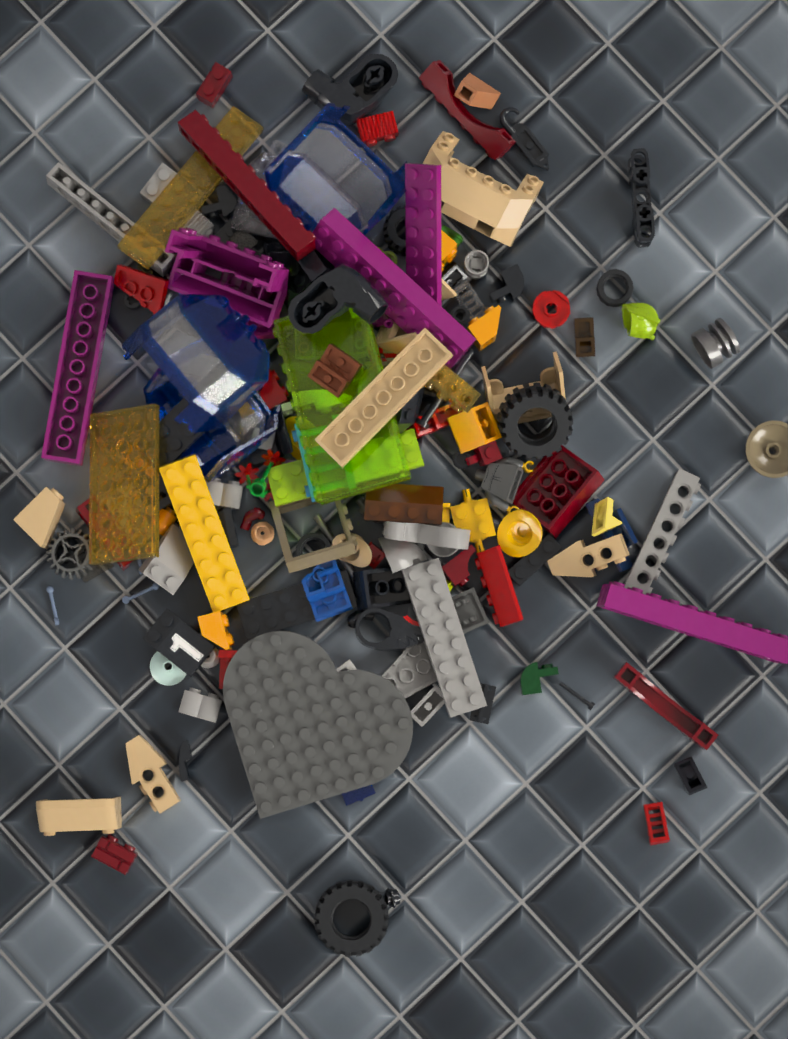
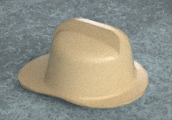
(363, 552)

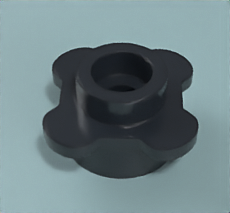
(392, 897)

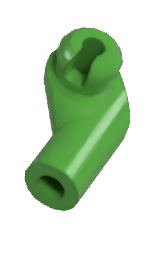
(452, 234)

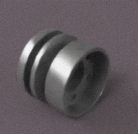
(718, 341)

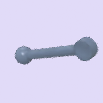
(50, 589)
(126, 599)

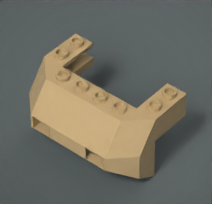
(477, 197)

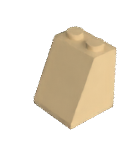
(42, 516)

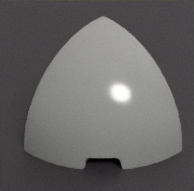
(401, 553)

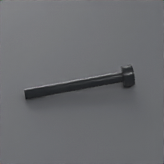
(590, 705)

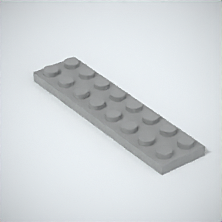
(444, 637)

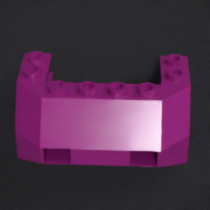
(238, 268)

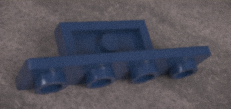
(624, 528)

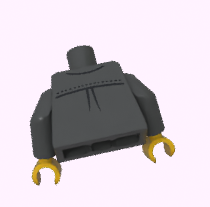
(502, 481)

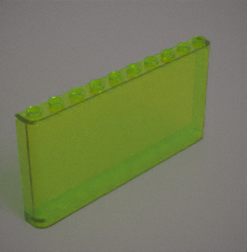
(383, 457)

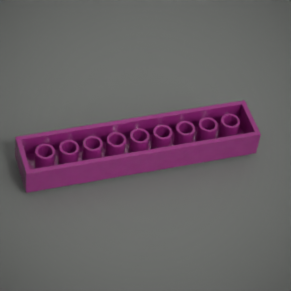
(408, 303)
(78, 368)
(691, 622)

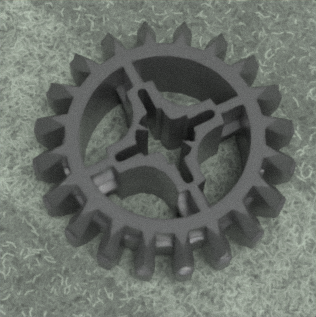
(65, 557)

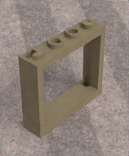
(319, 556)

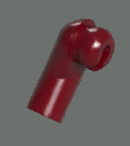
(251, 515)

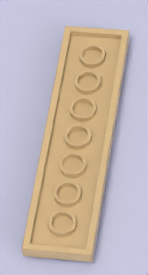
(383, 397)

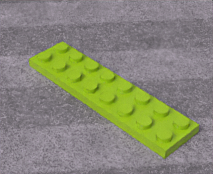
(289, 479)

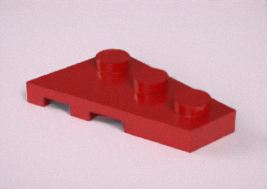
(142, 286)

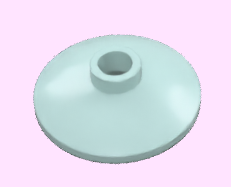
(163, 676)

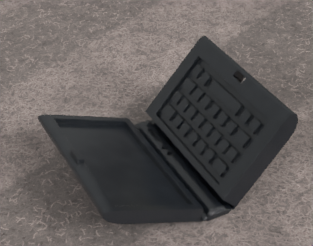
(281, 443)

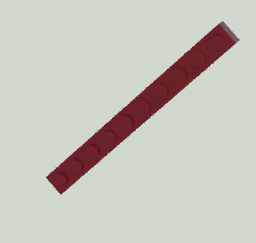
(247, 185)

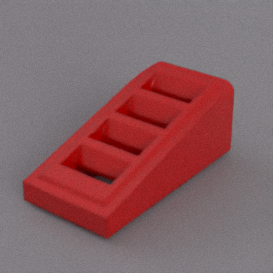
(658, 840)

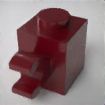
(485, 454)

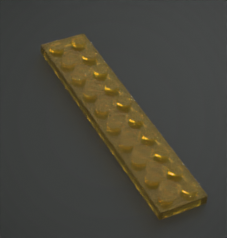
(185, 193)

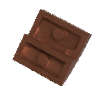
(335, 370)

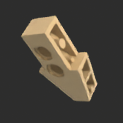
(572, 559)
(142, 758)

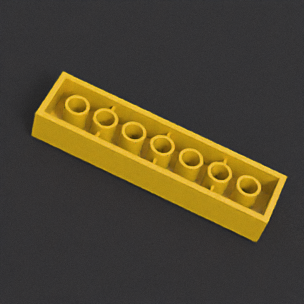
(204, 533)

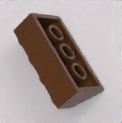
(405, 504)

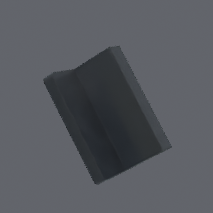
(228, 524)

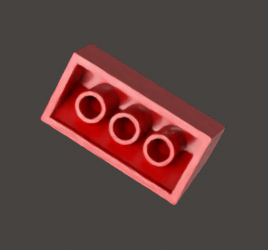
(499, 586)

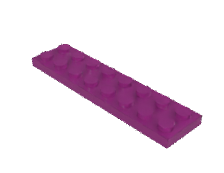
(424, 227)

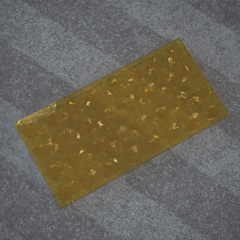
(124, 485)

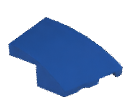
(326, 591)

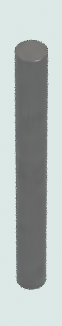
(328, 534)

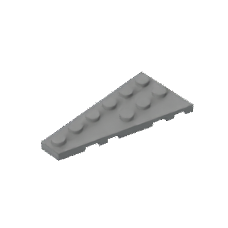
(412, 671)

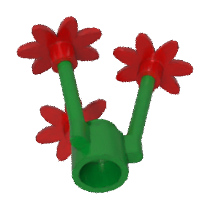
(258, 486)

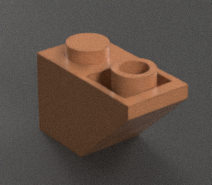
(476, 92)

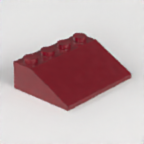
(557, 489)

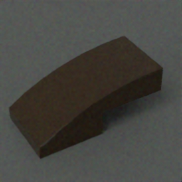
(584, 337)

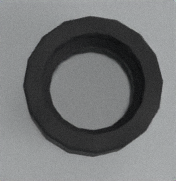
(618, 274)
(311, 536)

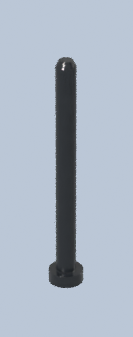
(437, 401)

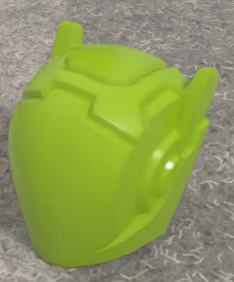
(640, 320)

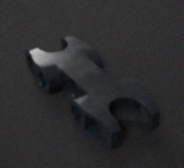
(640, 185)

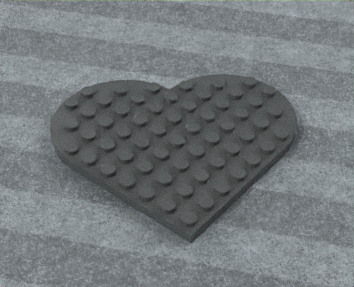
(308, 726)

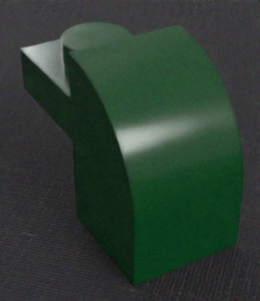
(531, 676)

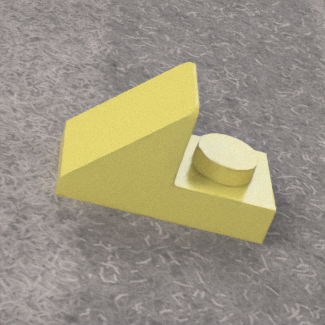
(602, 518)

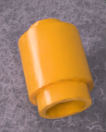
(166, 518)

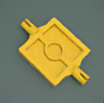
(474, 516)

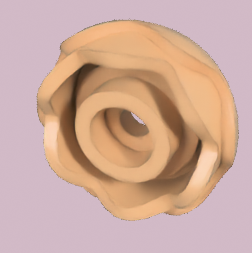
(268, 533)

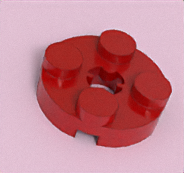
(561, 307)

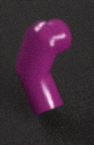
(384, 320)

